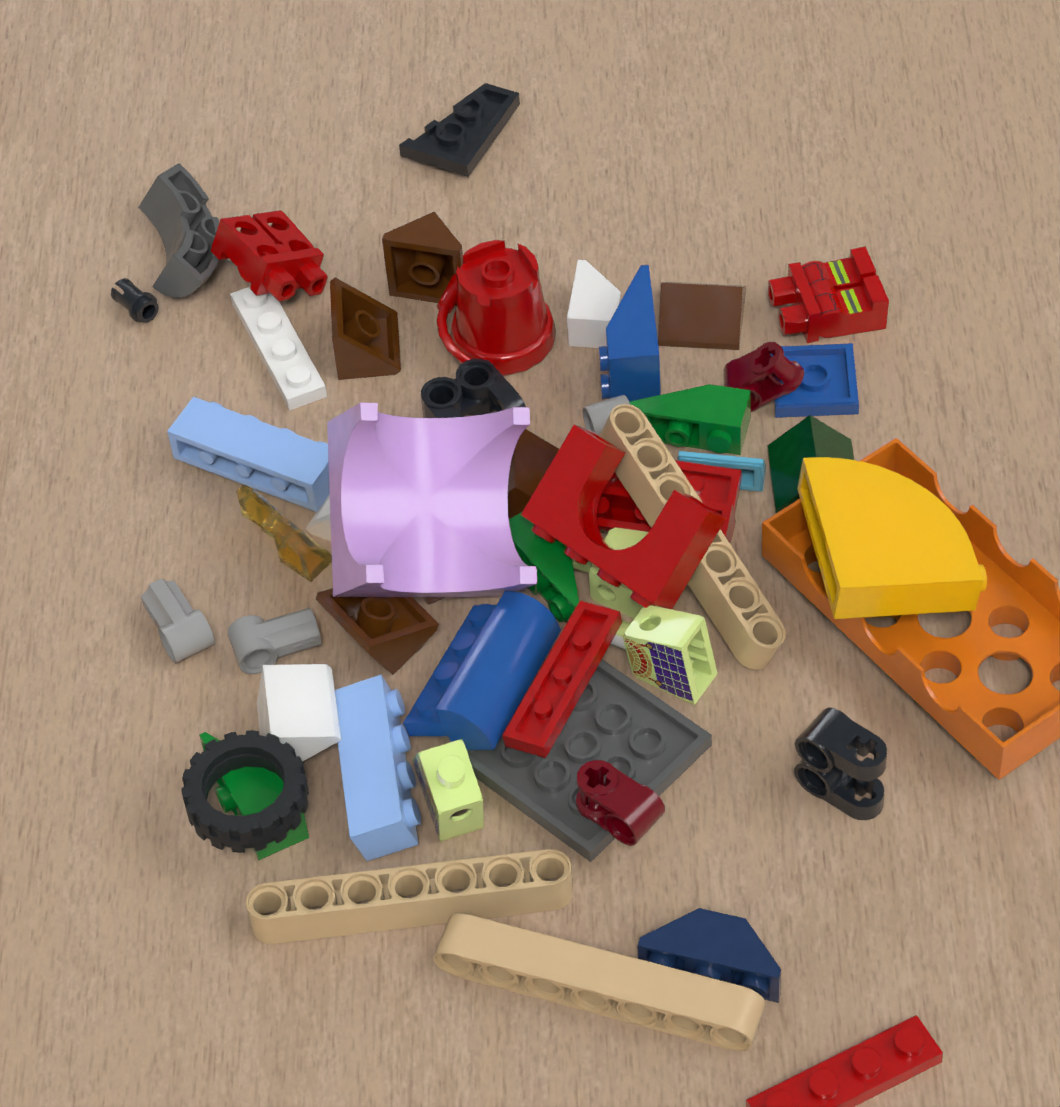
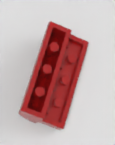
(713, 484)

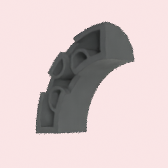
(187, 230)

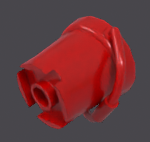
(497, 309)

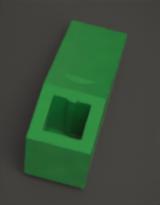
(700, 417)
(554, 568)
(251, 791)

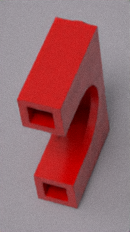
(567, 507)

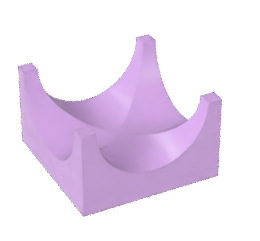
(423, 504)

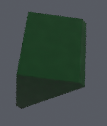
(786, 455)

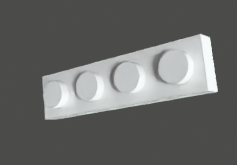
(279, 348)

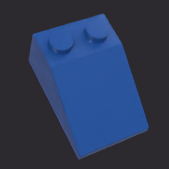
(632, 345)

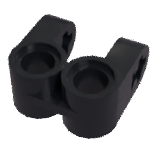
(474, 391)
(831, 764)

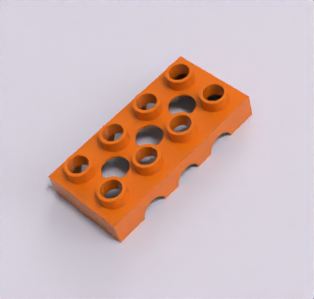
(905, 651)

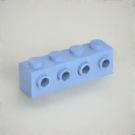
(252, 453)
(375, 768)

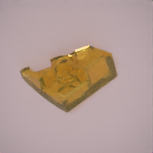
(293, 545)

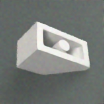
(590, 307)

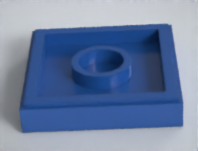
(827, 383)

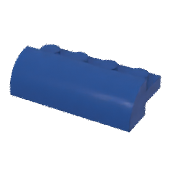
(485, 672)

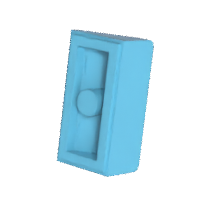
(752, 468)

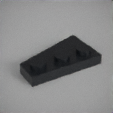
(465, 134)

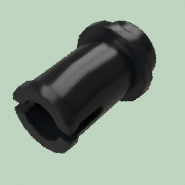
(140, 304)

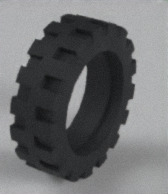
(253, 829)

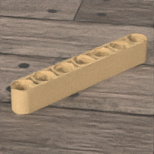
(721, 577)
(388, 887)
(600, 982)

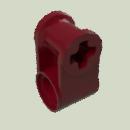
(763, 374)
(619, 805)

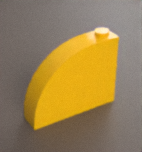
(885, 542)

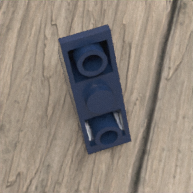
(715, 948)

